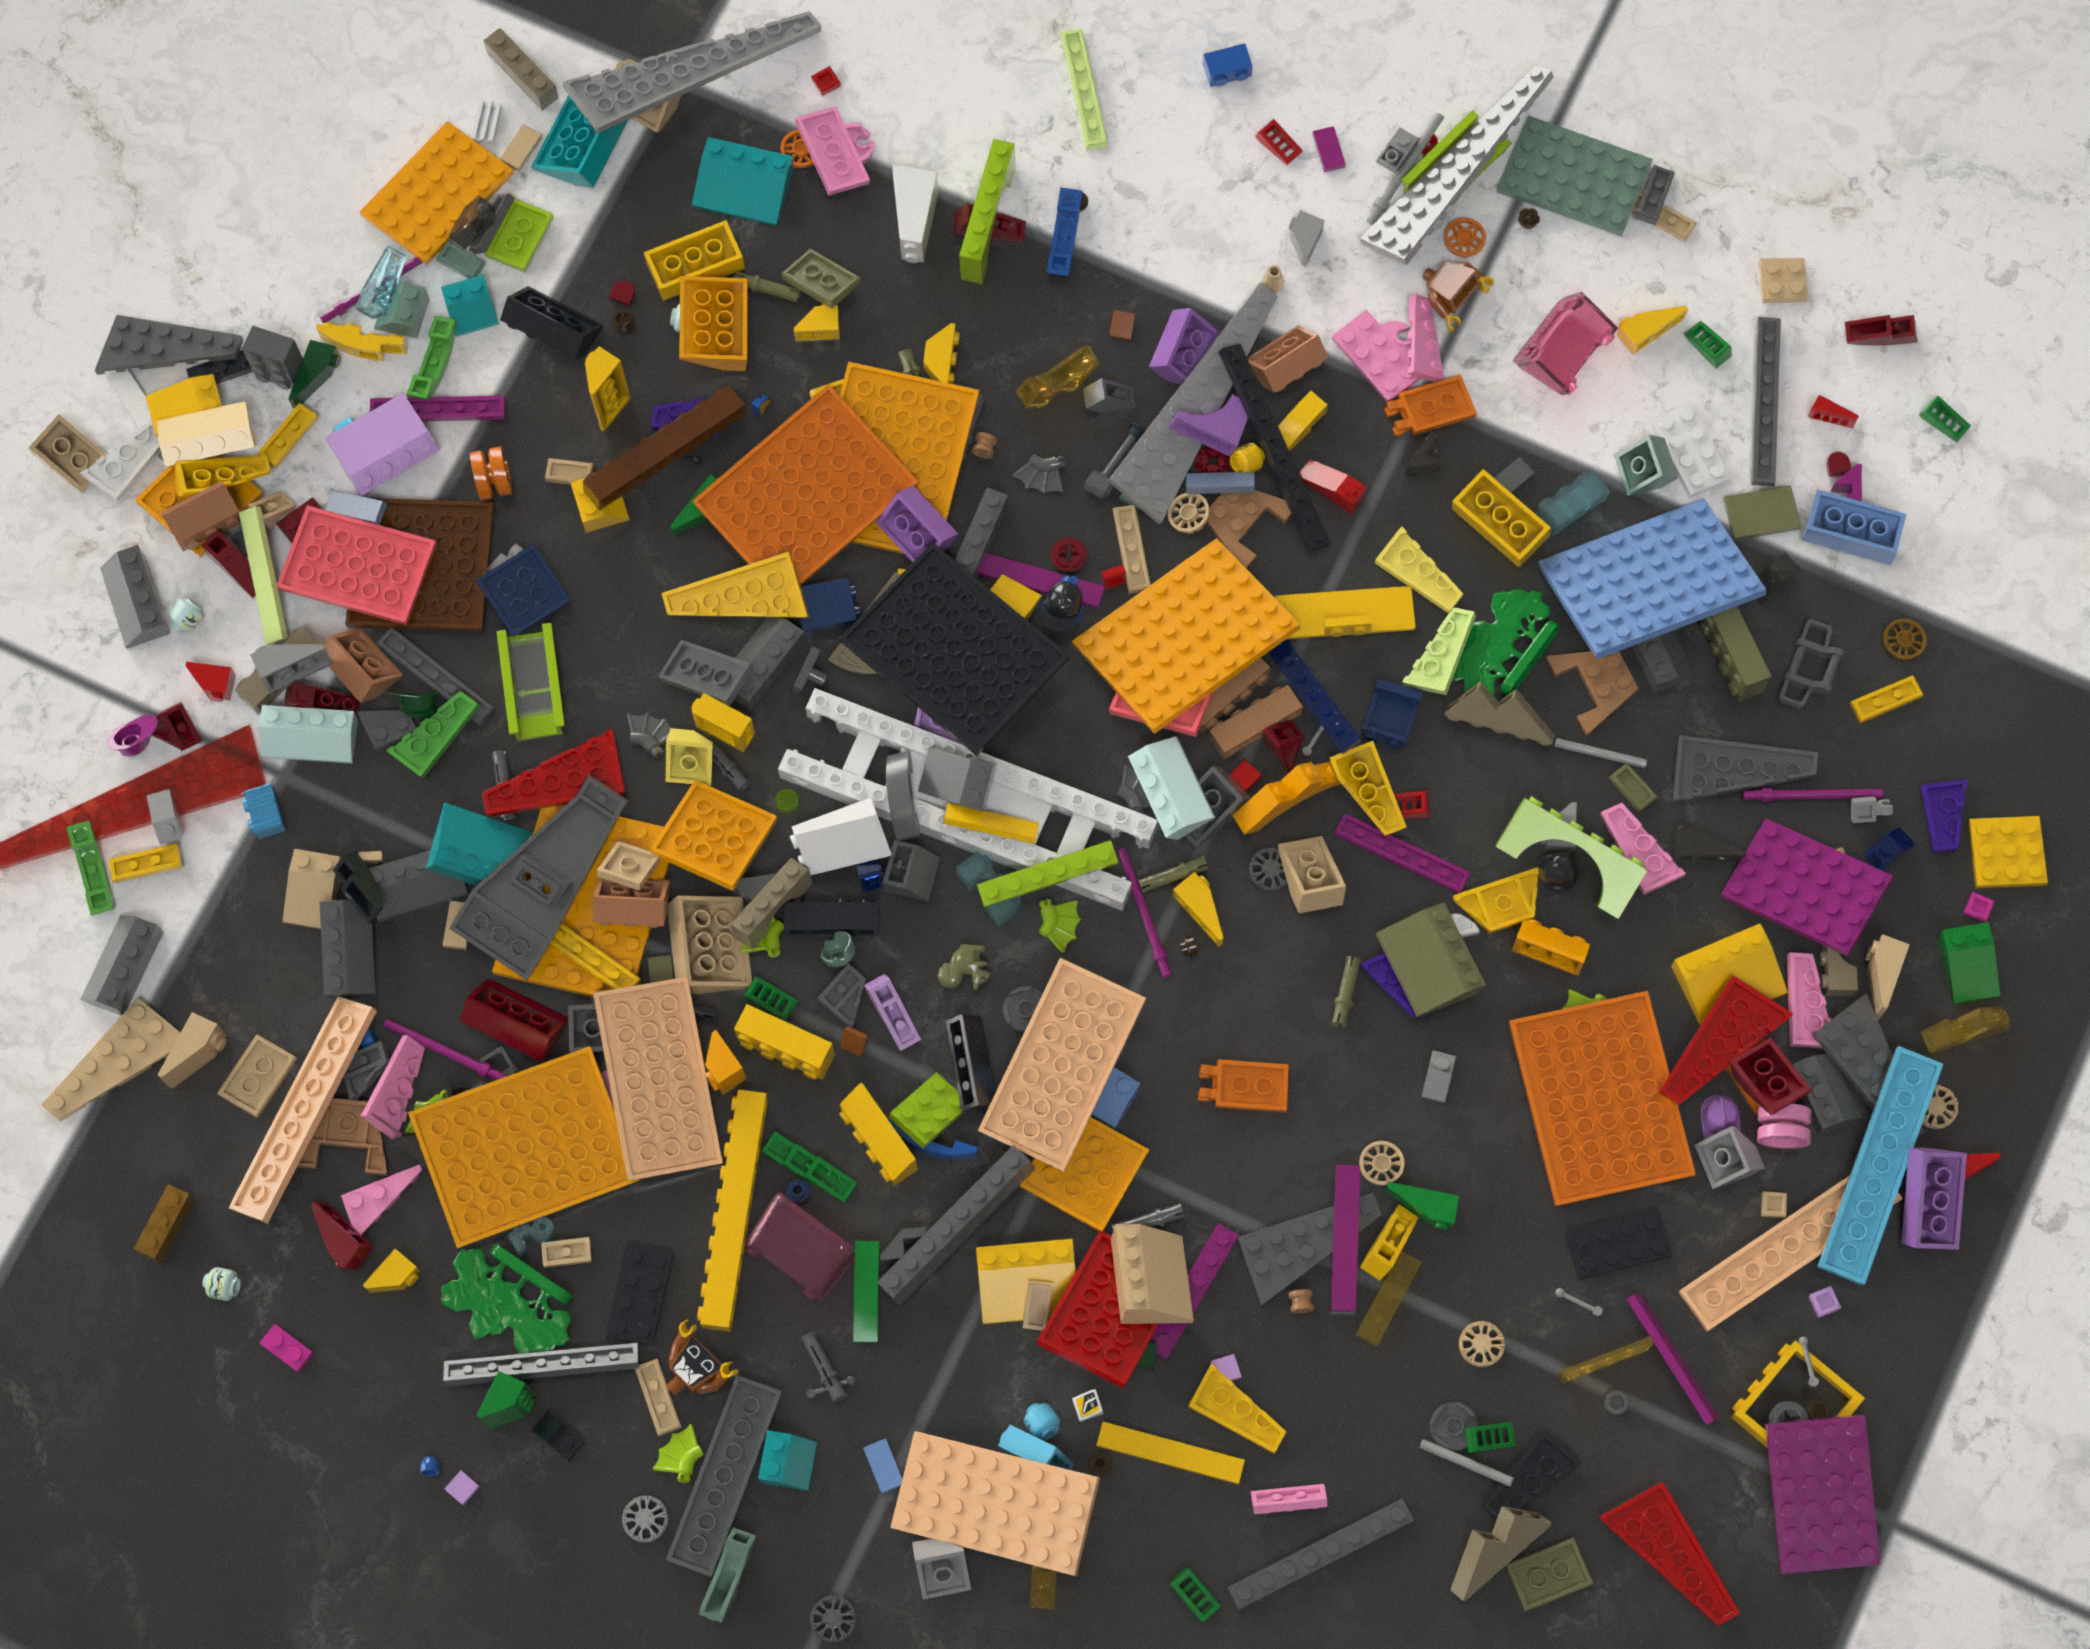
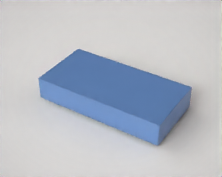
(883, 1466)

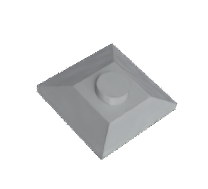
(1728, 1157)
(940, 1568)

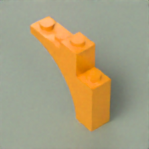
(1281, 795)

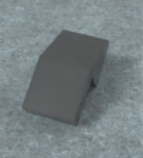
(895, 1249)

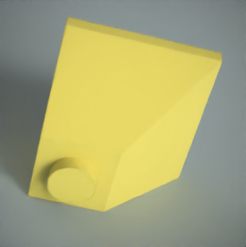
(688, 757)

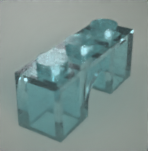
(978, 870)

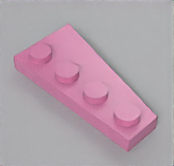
(1424, 343)
(1636, 842)
(1804, 1000)
(390, 1097)

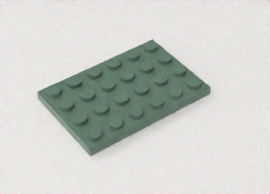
(1575, 175)

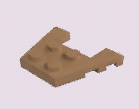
(1235, 515)
(1605, 679)
(346, 1128)

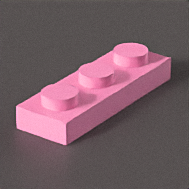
(1289, 1499)

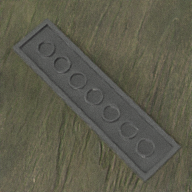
(724, 1476)

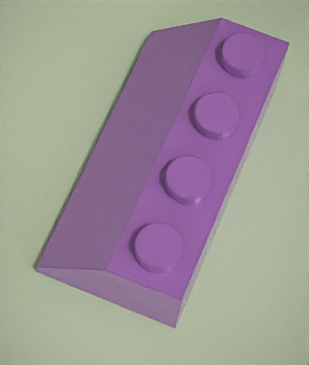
(1933, 1198)

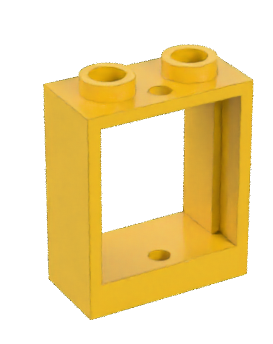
(723, 722)

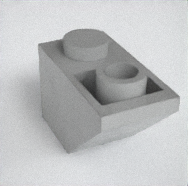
(1397, 150)

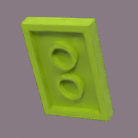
(519, 235)
(928, 1110)

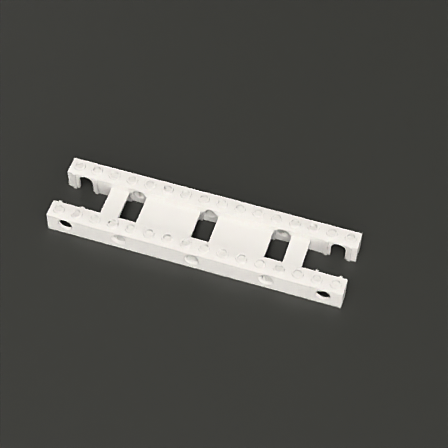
(1012, 793)

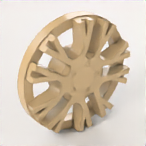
(1189, 513)
(1938, 1106)
(1381, 1163)
(1481, 1344)

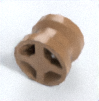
(984, 445)
(1301, 1301)

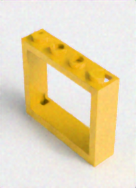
(1771, 1371)

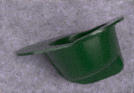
(416, 704)

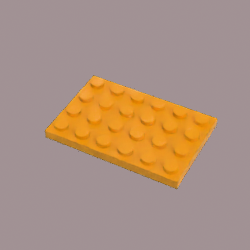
(432, 191)

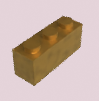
(164, 1224)

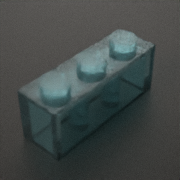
(1572, 501)

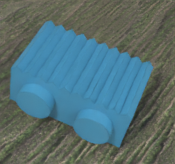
(264, 811)

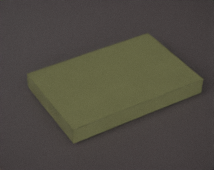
(821, 278)
(1762, 513)
(1549, 1574)

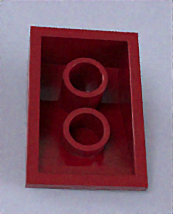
(1769, 1077)

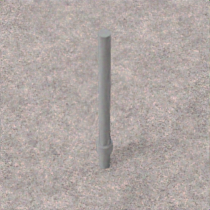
(1383, 202)

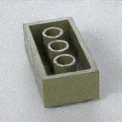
(1737, 653)

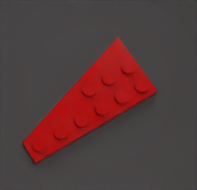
(1730, 1029)

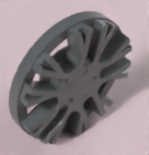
(1269, 870)
(833, 1619)

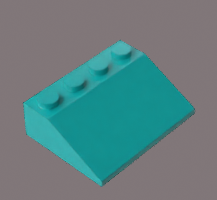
(575, 149)
(743, 181)
(471, 845)

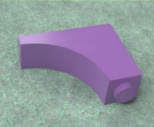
(1216, 430)

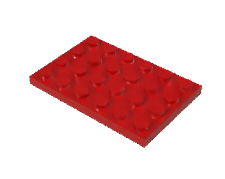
(1088, 1321)

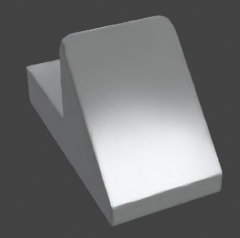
(1438, 1076)

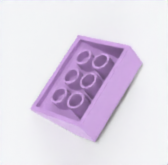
(382, 444)

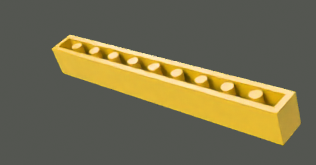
(734, 1210)

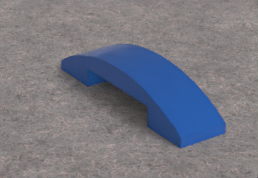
(1064, 232)
(960, 1150)

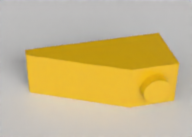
(1648, 326)
(1197, 900)
(1389, 1243)

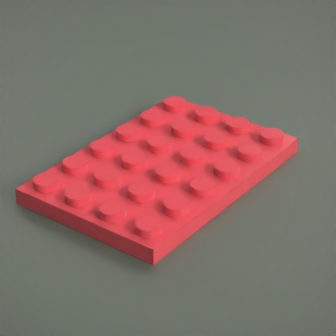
(356, 565)

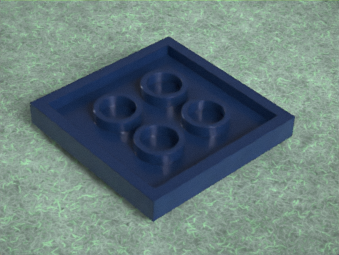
(523, 590)

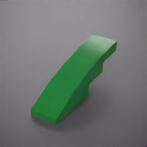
(808, 1167)
(866, 1291)

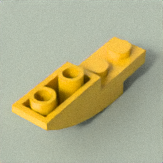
(354, 342)

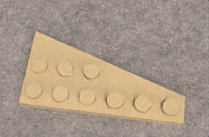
(120, 1055)

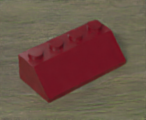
(513, 1019)

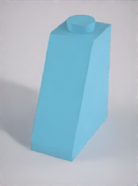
(1026, 1446)

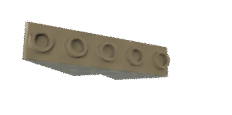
(1508, 715)
(1490, 1552)

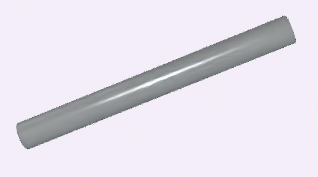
(1601, 753)
(1466, 1462)

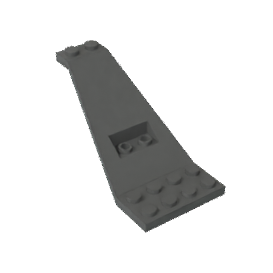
(516, 916)

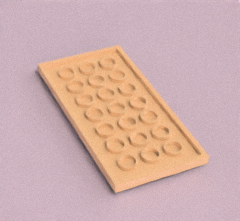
(1062, 1064)
(657, 1078)
(995, 1503)

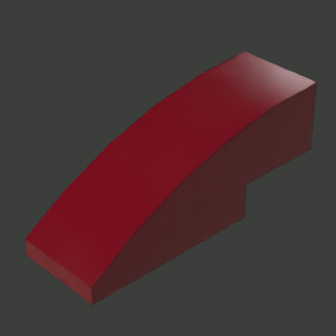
(1882, 331)

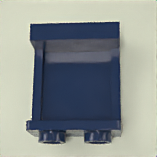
(829, 605)
(1391, 714)

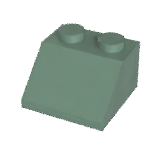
(405, 311)
(1646, 465)

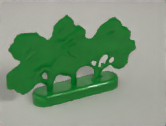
(1493, 643)
(499, 1303)

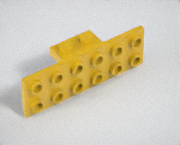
(1351, 612)

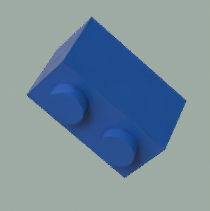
(1227, 65)

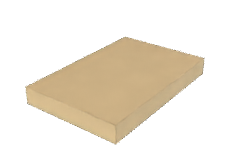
(257, 1076)

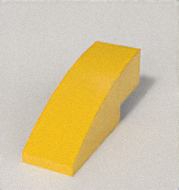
(1301, 419)

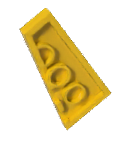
(1230, 1407)

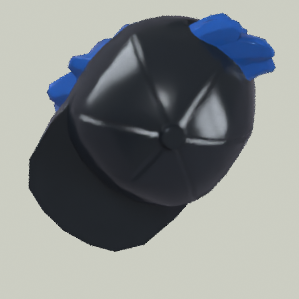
(1063, 605)

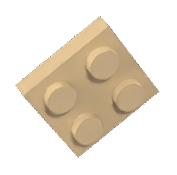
(1783, 280)
(628, 865)

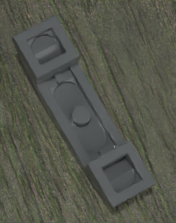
(900, 796)

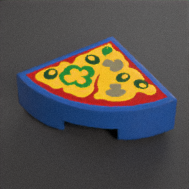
(760, 405)

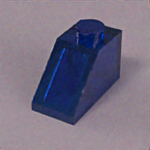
(1889, 849)
(870, 875)

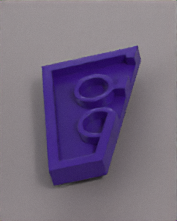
(1943, 812)

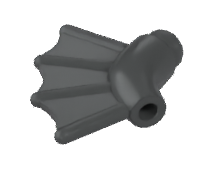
(1042, 474)
(649, 732)
(1132, 791)

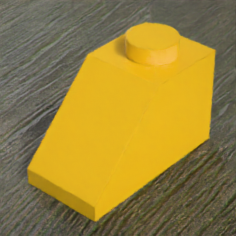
(819, 324)
(393, 1274)

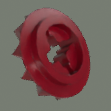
(1202, 460)
(1060, 548)

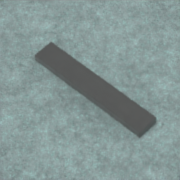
(431, 672)

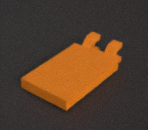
(1431, 406)
(1246, 1085)

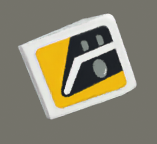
(1087, 1405)

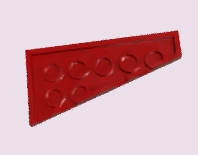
(558, 778)
(1663, 1538)

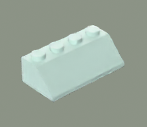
(307, 734)
(1171, 787)

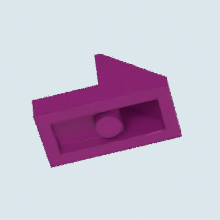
(1850, 483)

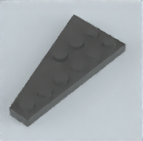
(159, 344)
(1294, 1247)

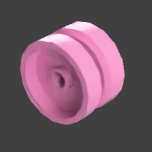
(1785, 1127)

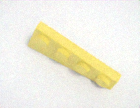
(1412, 567)

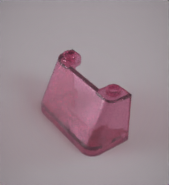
(1565, 342)
(800, 1247)

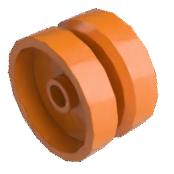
(495, 472)

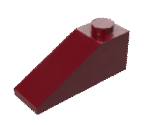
(1004, 229)
(340, 1237)

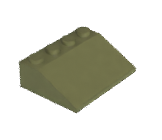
(1431, 960)

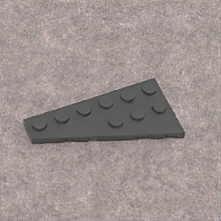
(1720, 767)
(1858, 1048)

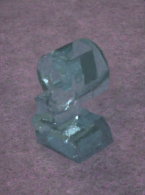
(541, 1231)

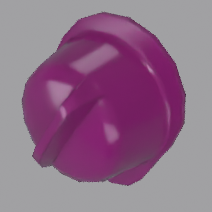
(132, 737)

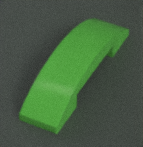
(435, 360)
(91, 868)

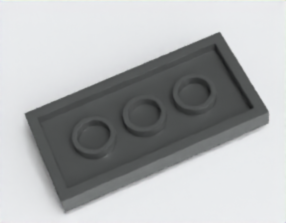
(705, 672)

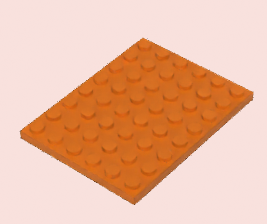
(806, 487)
(1597, 1101)

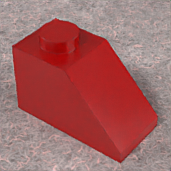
(214, 680)

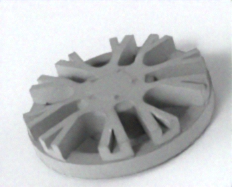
(645, 1519)

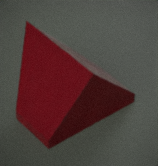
(177, 727)
(1284, 742)

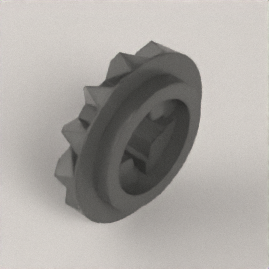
(1791, 1409)

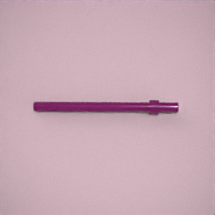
(341, 308)
(1768, 794)
(1159, 954)
(483, 1069)

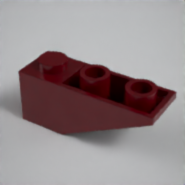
(230, 560)
(318, 698)

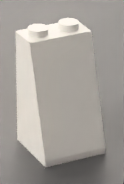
(915, 203)
(841, 838)

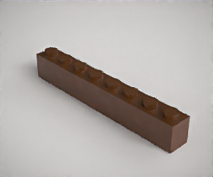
(663, 447)

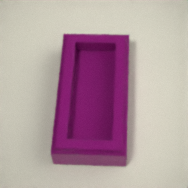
(1329, 149)

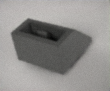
(910, 871)

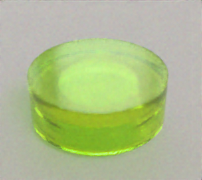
(786, 801)

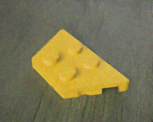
(1502, 901)

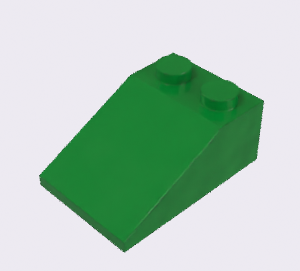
(1969, 963)

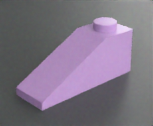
(892, 1011)

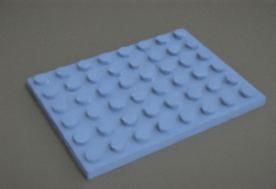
(1651, 578)

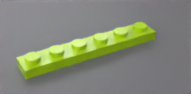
(1047, 874)

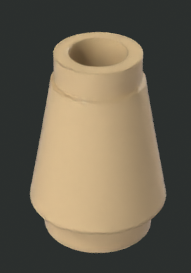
(1274, 279)

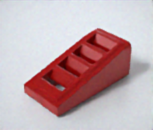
(1279, 132)
(1830, 412)
(1423, 812)

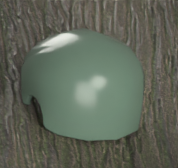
(838, 950)

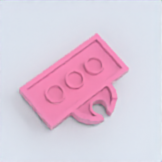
(836, 149)
(1378, 353)

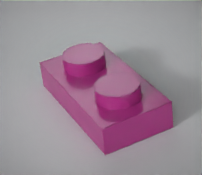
(286, 1348)

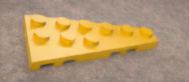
(753, 590)

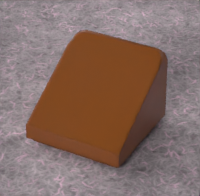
(1122, 325)
(854, 1041)

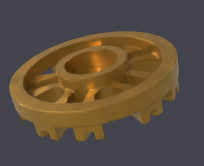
(1904, 639)

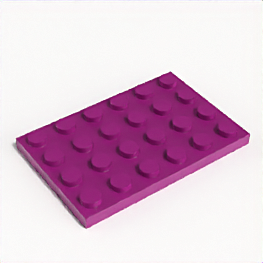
(1807, 887)
(1822, 1494)

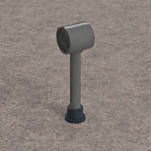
(1097, 481)

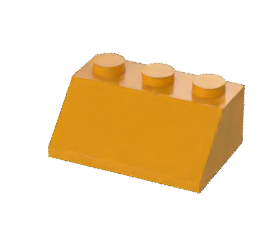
(1551, 946)

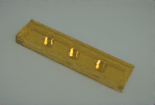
(1388, 1299)
(1605, 1359)

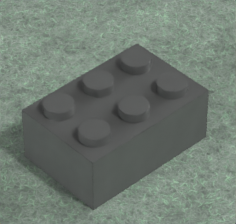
(272, 357)

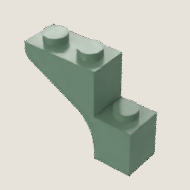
(728, 1575)

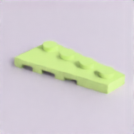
(1442, 655)

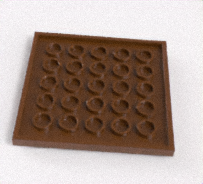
(462, 554)

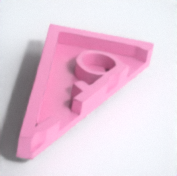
(369, 1202)

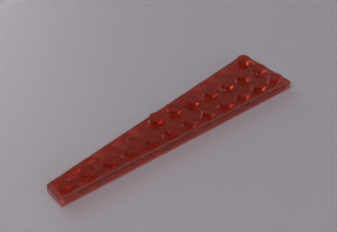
(196, 781)

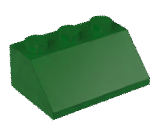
(506, 1401)

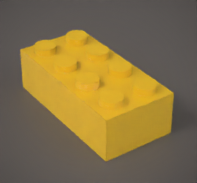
(700, 254)
(1501, 518)
(784, 1042)

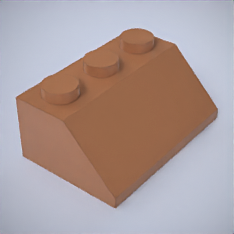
(1287, 358)
(202, 516)
(361, 664)
(631, 907)

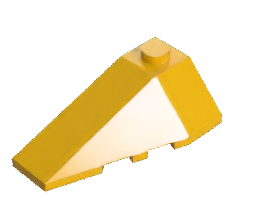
(200, 474)
(1367, 782)

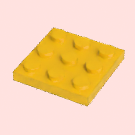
(2007, 852)

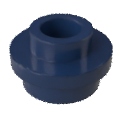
(803, 1196)

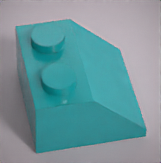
(470, 305)
(787, 1461)

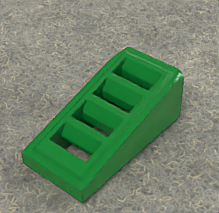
(1716, 355)
(1943, 408)
(758, 982)
(1472, 1437)
(1178, 1579)

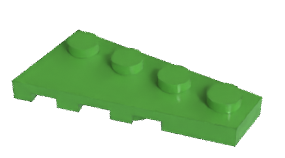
(430, 740)

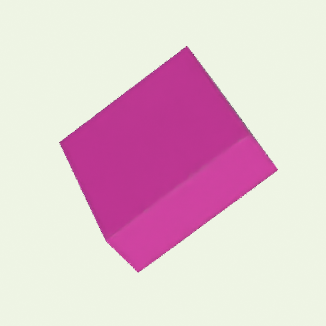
(1978, 907)

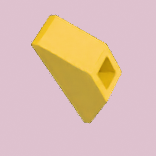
(940, 354)

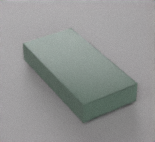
(460, 260)

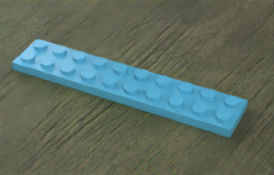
(1880, 1166)

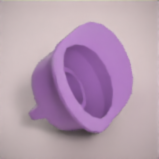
(1718, 1114)

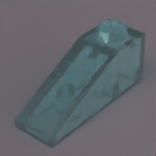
(381, 285)

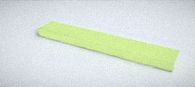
(1084, 89)
(263, 575)

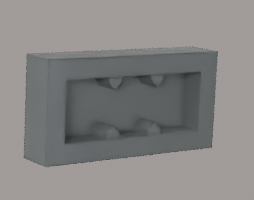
(808, 672)

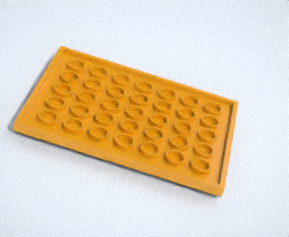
(921, 424)
(1186, 635)
(618, 941)
(522, 1146)

